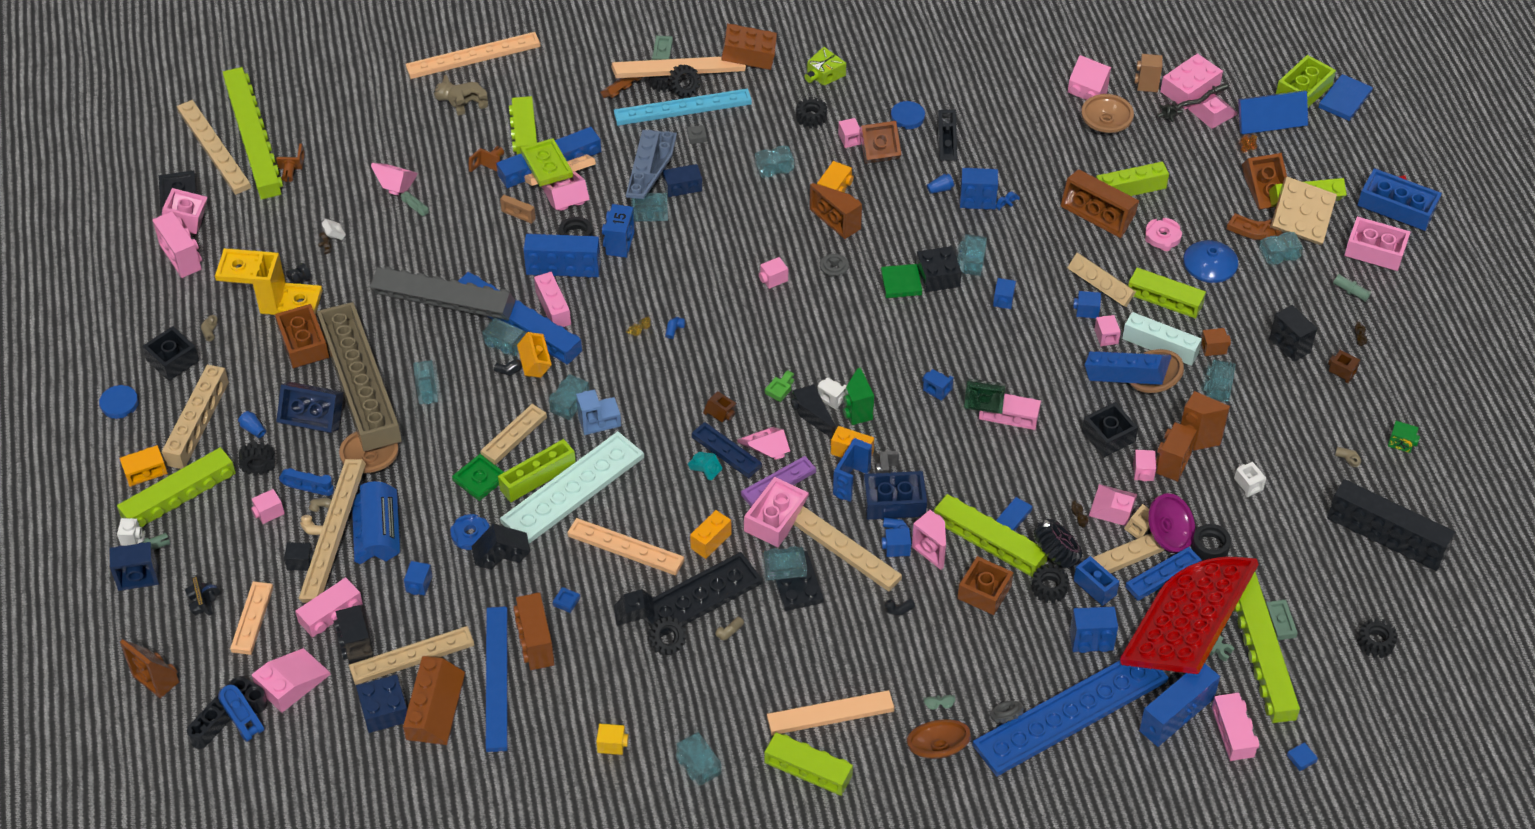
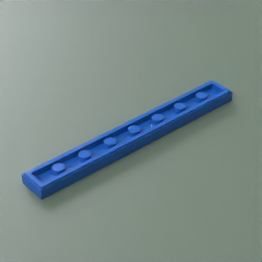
(497, 679)

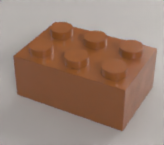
(749, 46)
(301, 336)
(533, 631)

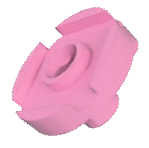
(1164, 242)

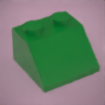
(858, 399)

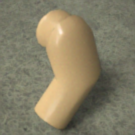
(309, 527)

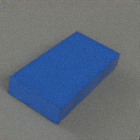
(1015, 513)

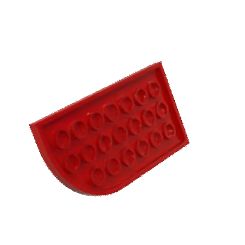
(1189, 615)

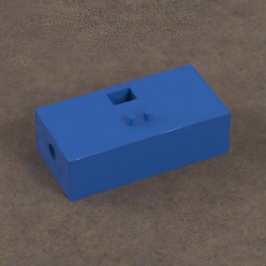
(1178, 704)

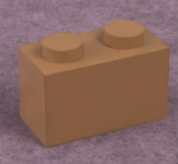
(1149, 73)

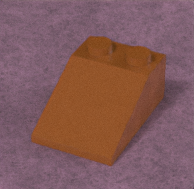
(1262, 174)
(836, 209)
(149, 668)

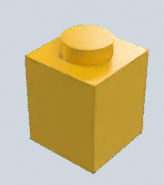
(611, 739)

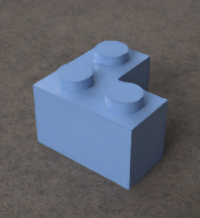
(597, 414)

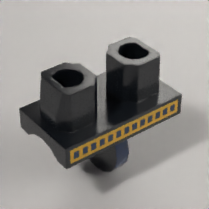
(204, 594)

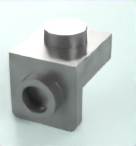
(887, 459)

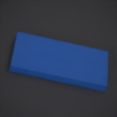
(1273, 112)

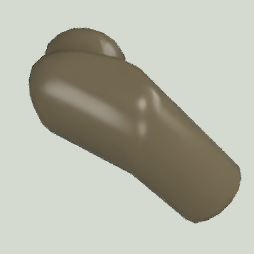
(208, 326)
(1350, 455)
(317, 502)
(732, 628)

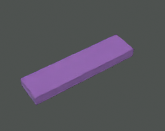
(791, 474)

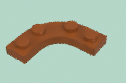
(1251, 228)

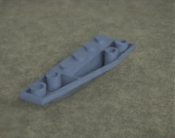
(652, 156)

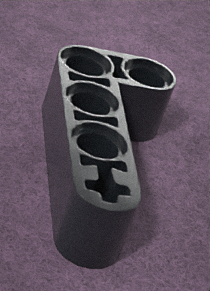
(203, 730)

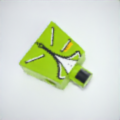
(825, 67)

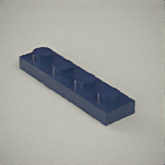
(726, 450)

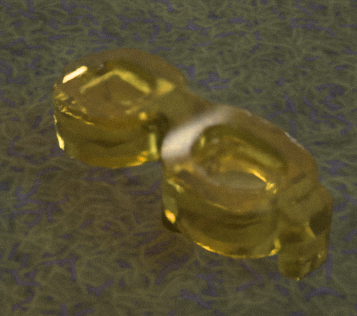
(636, 328)

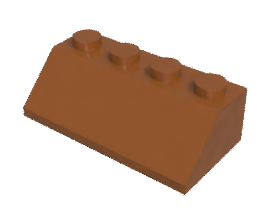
(1099, 203)
(433, 701)

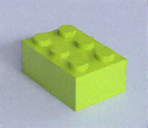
(1308, 76)

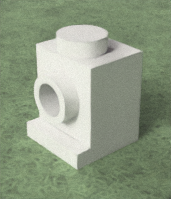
(831, 392)
(1250, 478)
(130, 532)

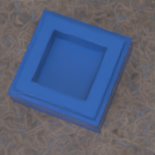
(566, 599)
(1302, 756)

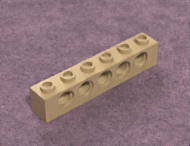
(195, 417)

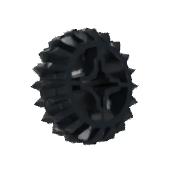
(1058, 543)

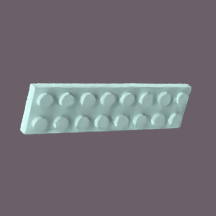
(573, 486)

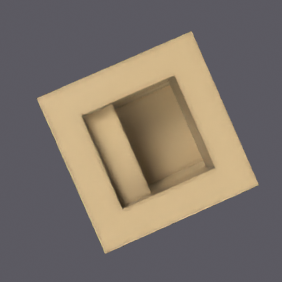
(1138, 523)

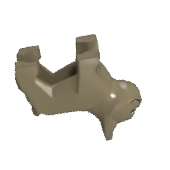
(461, 94)

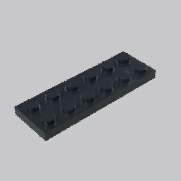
(706, 591)

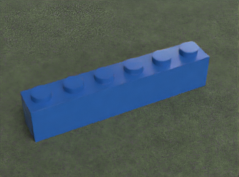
(575, 145)

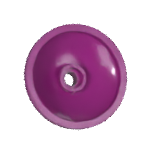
(1171, 522)

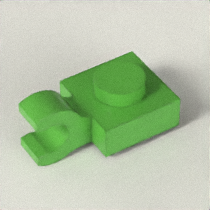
(781, 387)

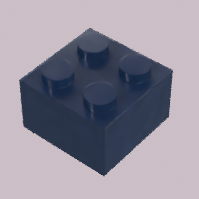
(134, 566)
(382, 703)

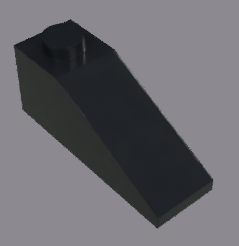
(947, 135)
(812, 409)

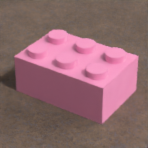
(1191, 80)
(1377, 243)
(177, 244)

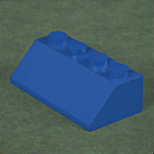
(1399, 199)
(1127, 367)

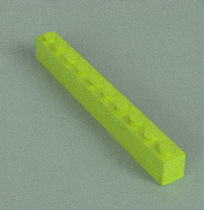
(252, 134)

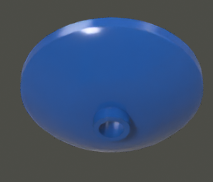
(1210, 261)

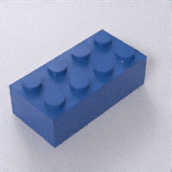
(562, 255)

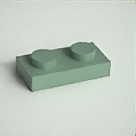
(662, 47)
(1281, 619)

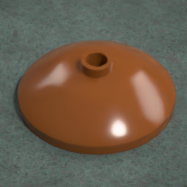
(939, 739)

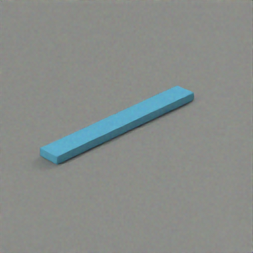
(682, 107)

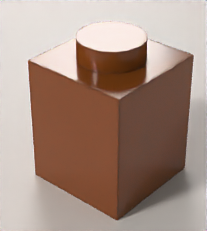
(1215, 342)

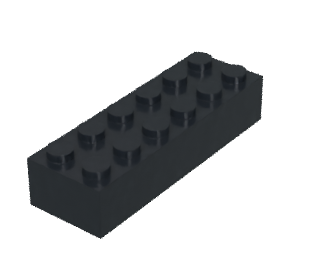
(1391, 525)

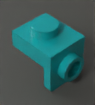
(706, 463)

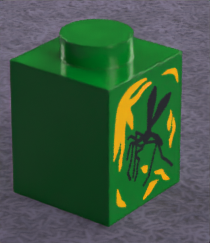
(1404, 437)

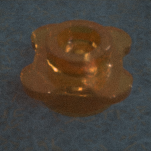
(1248, 142)

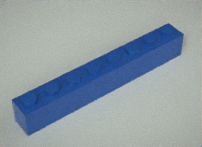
(559, 341)

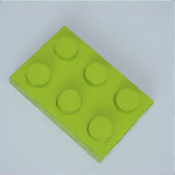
(546, 162)

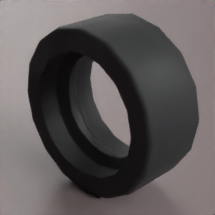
(575, 223)
(1215, 531)

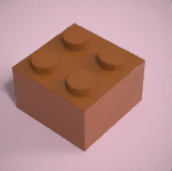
(880, 142)
(1175, 451)
(985, 585)

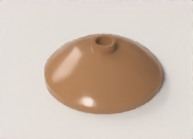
(1107, 113)
(1173, 374)
(375, 459)

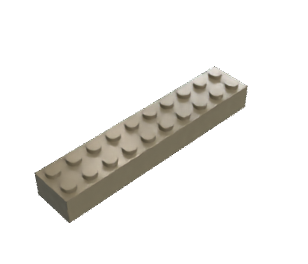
(359, 377)

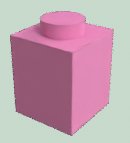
(849, 132)
(773, 272)
(1107, 330)
(1144, 465)
(267, 506)

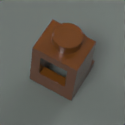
(1344, 365)
(720, 407)

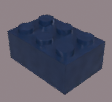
(309, 407)
(894, 495)

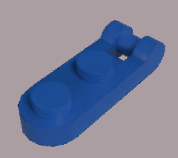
(307, 482)
(239, 711)

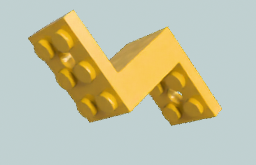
(268, 280)

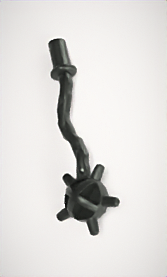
(1170, 110)

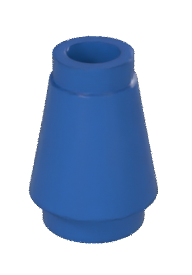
(941, 184)
(252, 424)

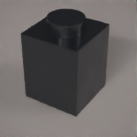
(298, 556)

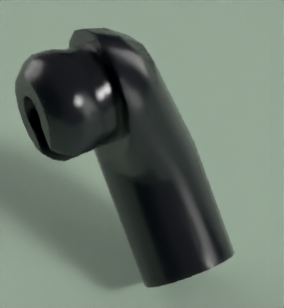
(508, 369)
(896, 609)

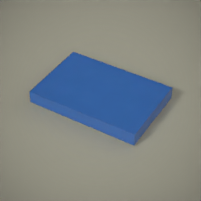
(1345, 97)

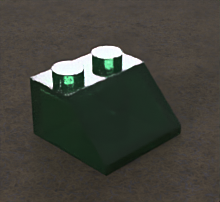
(985, 396)

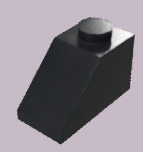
(633, 607)

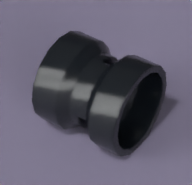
(298, 274)

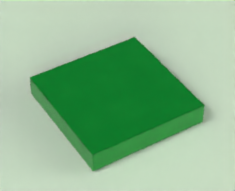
(901, 281)
(478, 477)

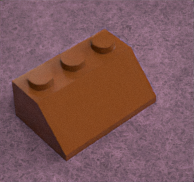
(1206, 417)

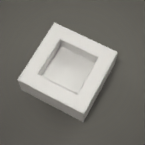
(333, 229)

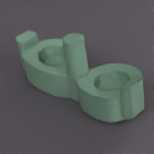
(934, 702)

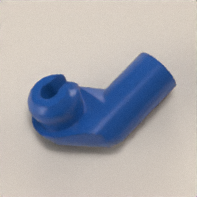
(672, 325)
(894, 523)

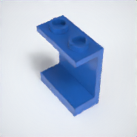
(856, 457)

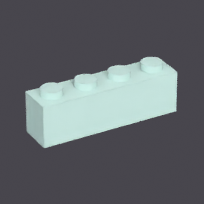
(1156, 335)

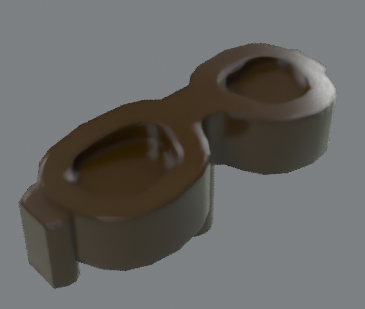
(327, 245)
(1360, 332)
(1077, 510)

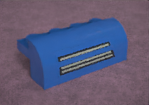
(375, 522)

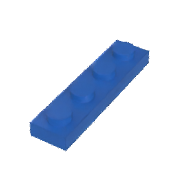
(1158, 575)

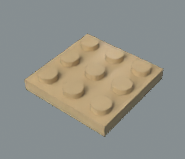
(1303, 210)

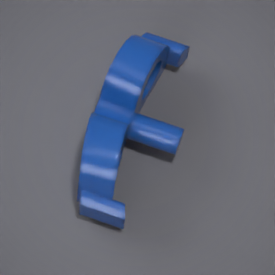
(1010, 197)

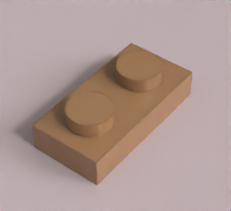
(517, 209)

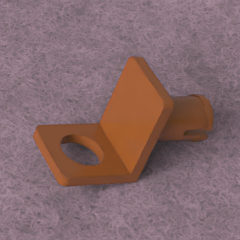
(486, 158)
(288, 164)

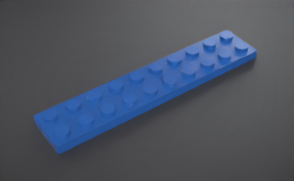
(1065, 715)

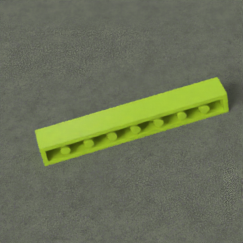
(1266, 655)

